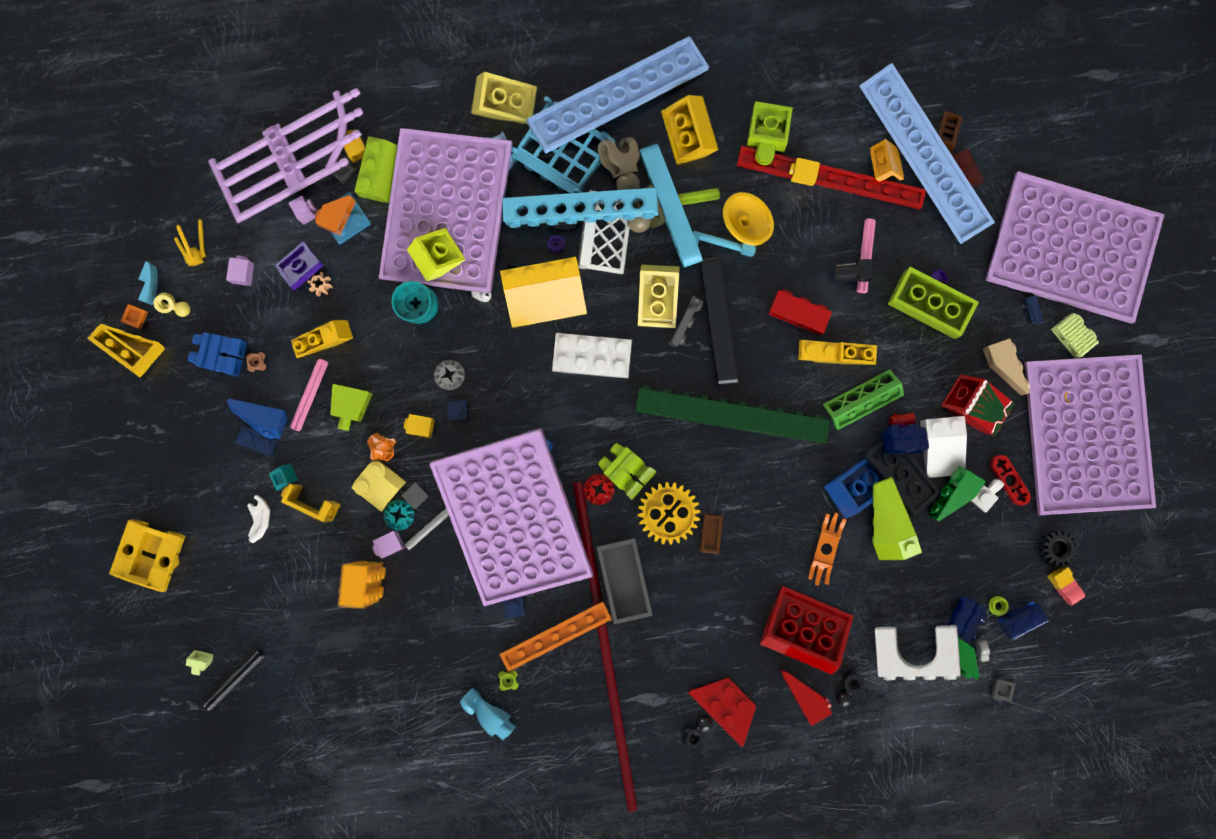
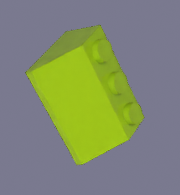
(377, 170)

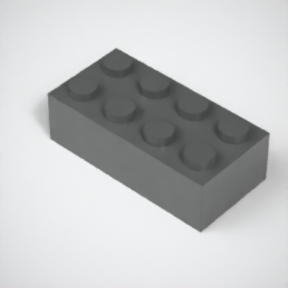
(624, 581)

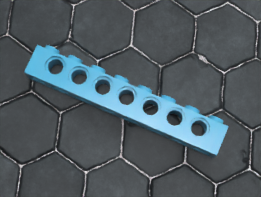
(514, 205)

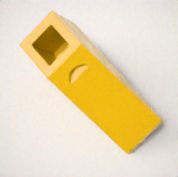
(323, 337)

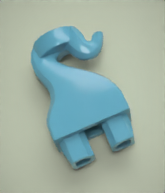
(490, 717)

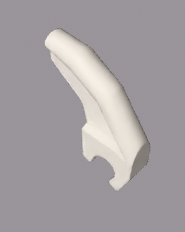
(260, 517)

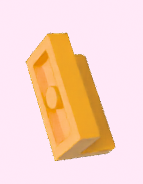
(886, 161)

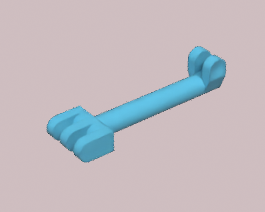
(745, 249)

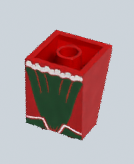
(979, 403)

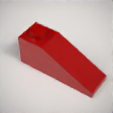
(811, 703)

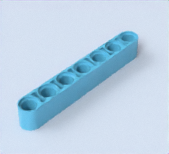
(671, 205)

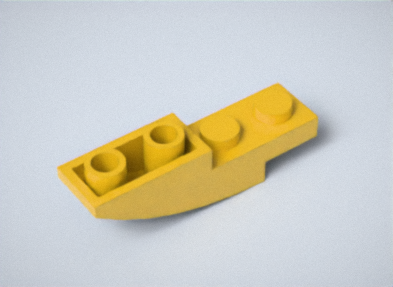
(837, 352)

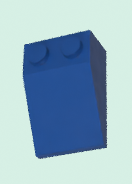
(853, 488)

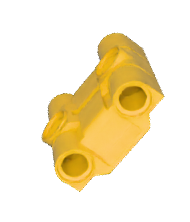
(143, 569)

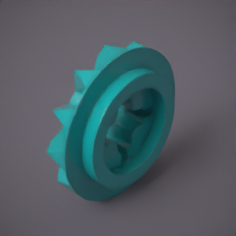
(406, 510)

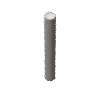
(427, 529)

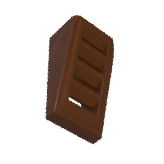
(949, 142)

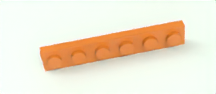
(555, 636)

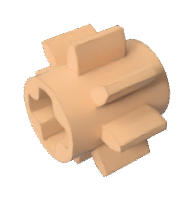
(322, 288)

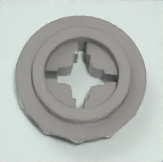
(457, 377)

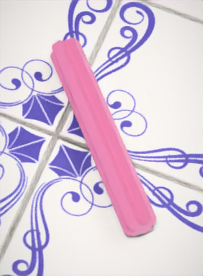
(866, 250)
(309, 394)

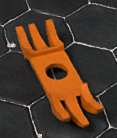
(820, 559)

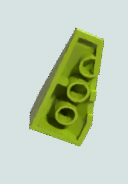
(893, 531)

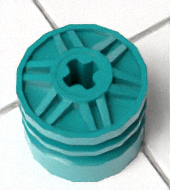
(410, 293)

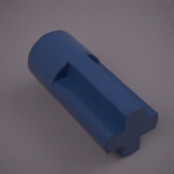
(1034, 309)

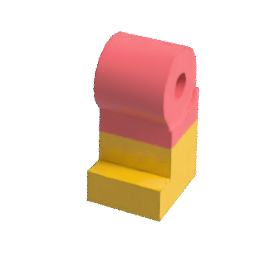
(1066, 585)

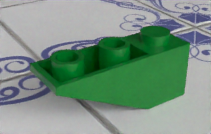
(958, 492)

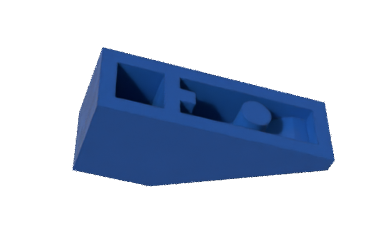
(265, 420)

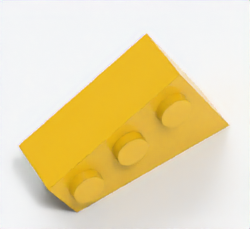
(128, 349)

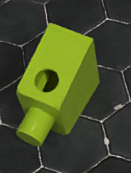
(348, 405)

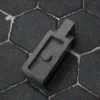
(686, 321)

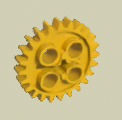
(682, 525)

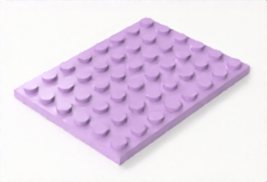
(452, 186)
(1075, 247)
(1097, 446)
(512, 517)

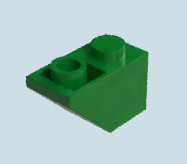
(967, 660)

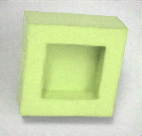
(199, 661)

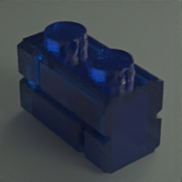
(905, 440)
(967, 618)
(1023, 620)

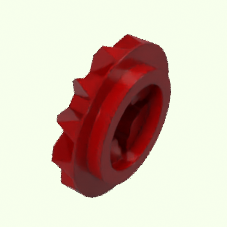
(601, 498)

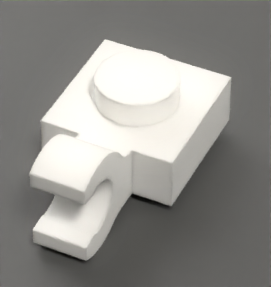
(986, 496)

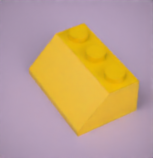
(689, 129)

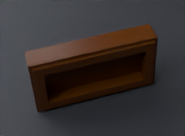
(711, 533)

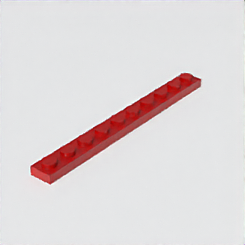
(840, 180)

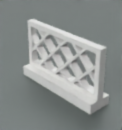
(587, 245)

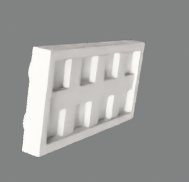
(591, 355)

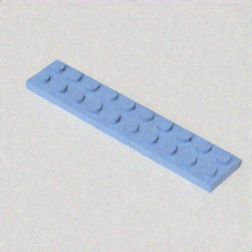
(617, 94)
(926, 154)

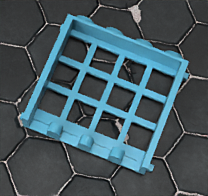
(546, 171)

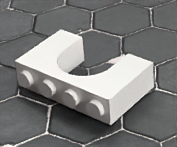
(893, 665)

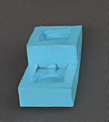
(150, 277)

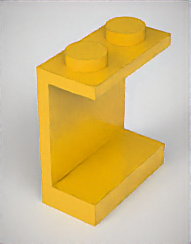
(326, 513)

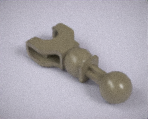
(623, 166)

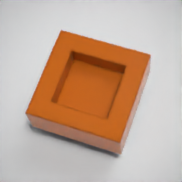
(134, 316)

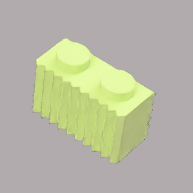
(1075, 335)

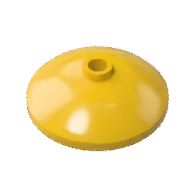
(748, 218)

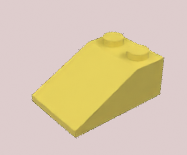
(503, 98)
(658, 296)

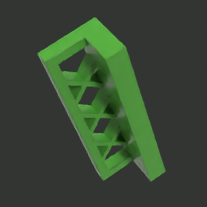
(866, 402)

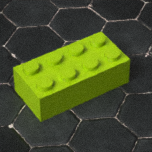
(933, 303)

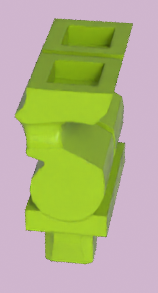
(622, 466)

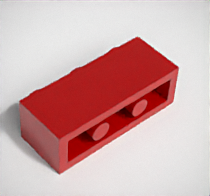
(800, 312)

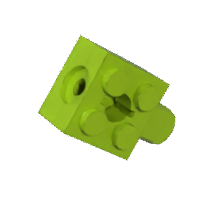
(769, 130)

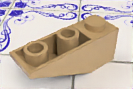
(1003, 360)

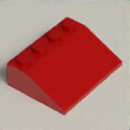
(807, 630)

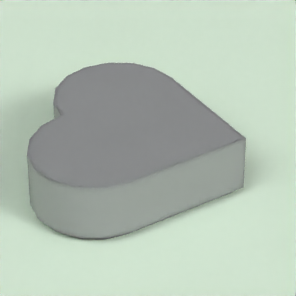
(982, 649)

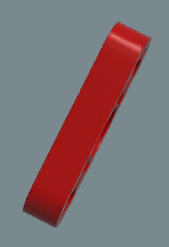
(1018, 482)

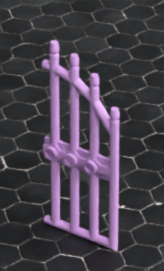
(283, 155)

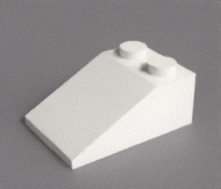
(946, 445)

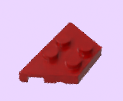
(727, 707)

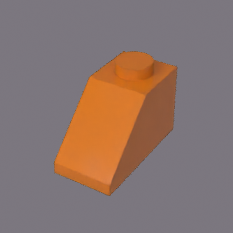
(335, 214)

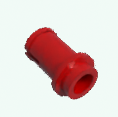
(903, 419)

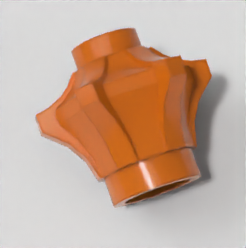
(381, 447)

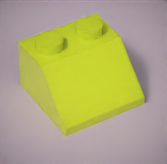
(435, 254)

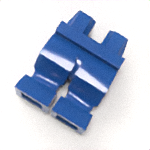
(211, 352)

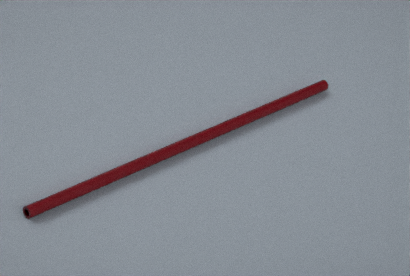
(606, 652)

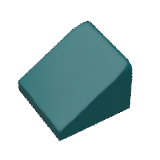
(283, 476)

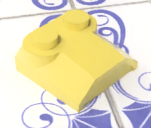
(378, 484)

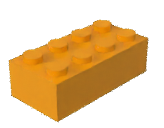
(361, 583)

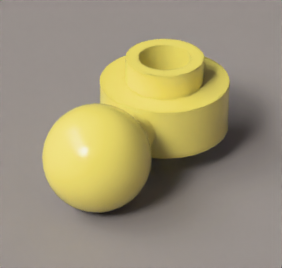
(181, 309)

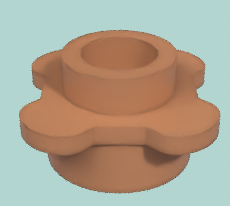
(251, 358)

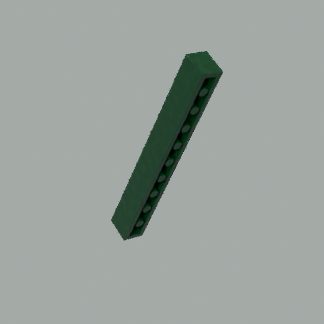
(732, 416)

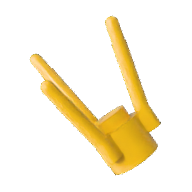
(191, 255)

